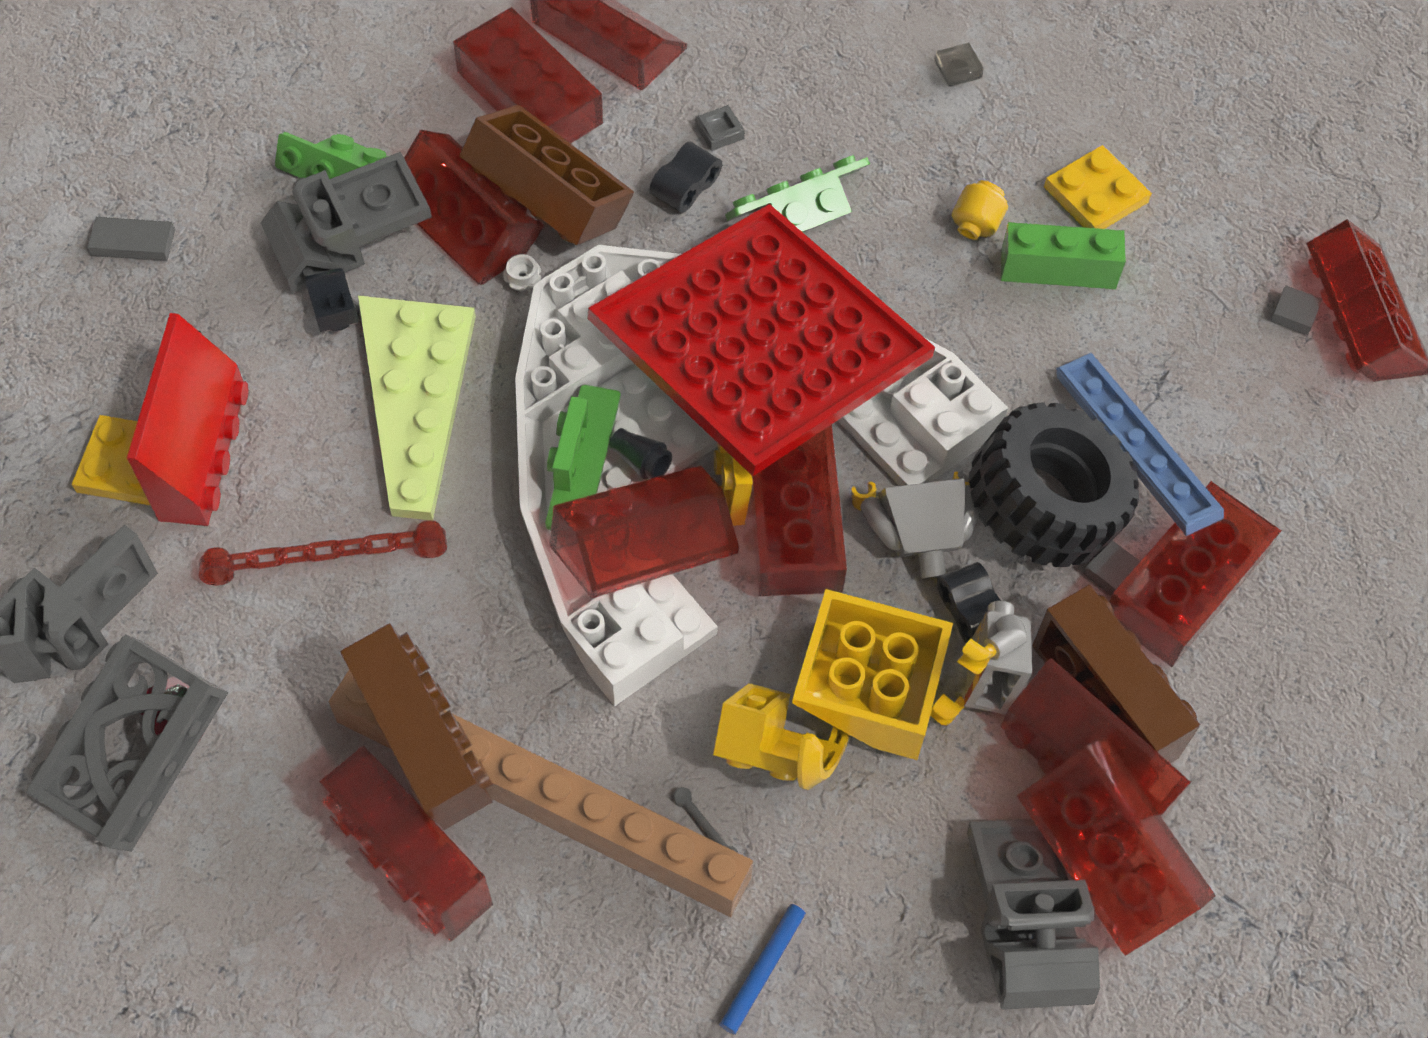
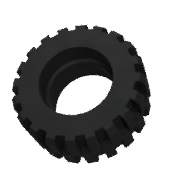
(1032, 515)

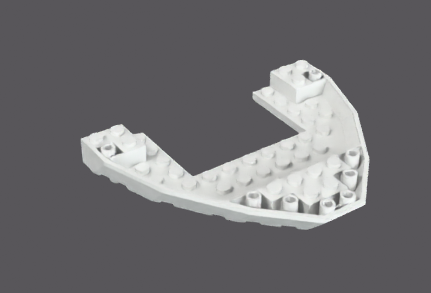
(638, 632)

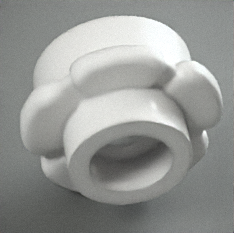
(522, 265)

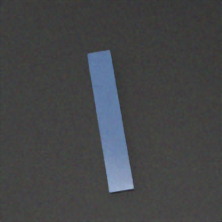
(1153, 458)

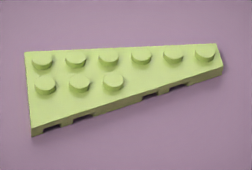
(416, 381)

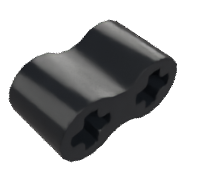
(685, 176)
(967, 596)

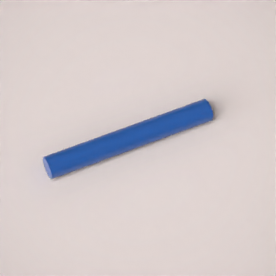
(762, 969)

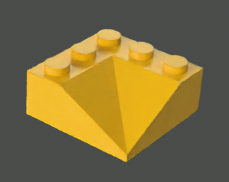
(873, 671)

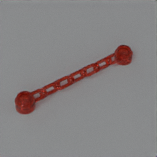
(218, 566)

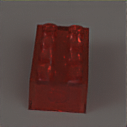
(519, 67)
(799, 522)
(1191, 577)
(406, 844)
(1117, 844)

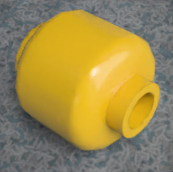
(979, 210)

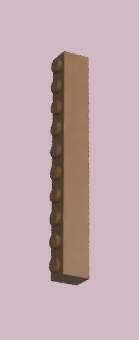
(585, 812)

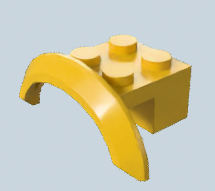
(754, 735)

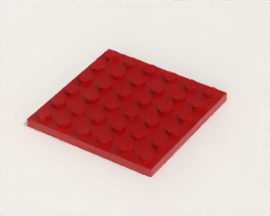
(760, 337)

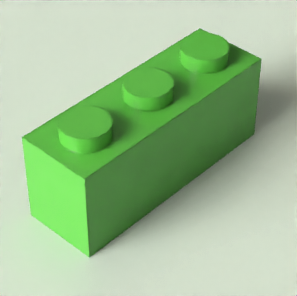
(1062, 255)

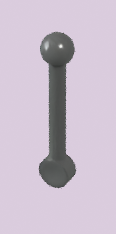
(683, 798)

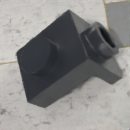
(331, 300)

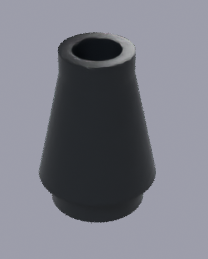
(644, 455)

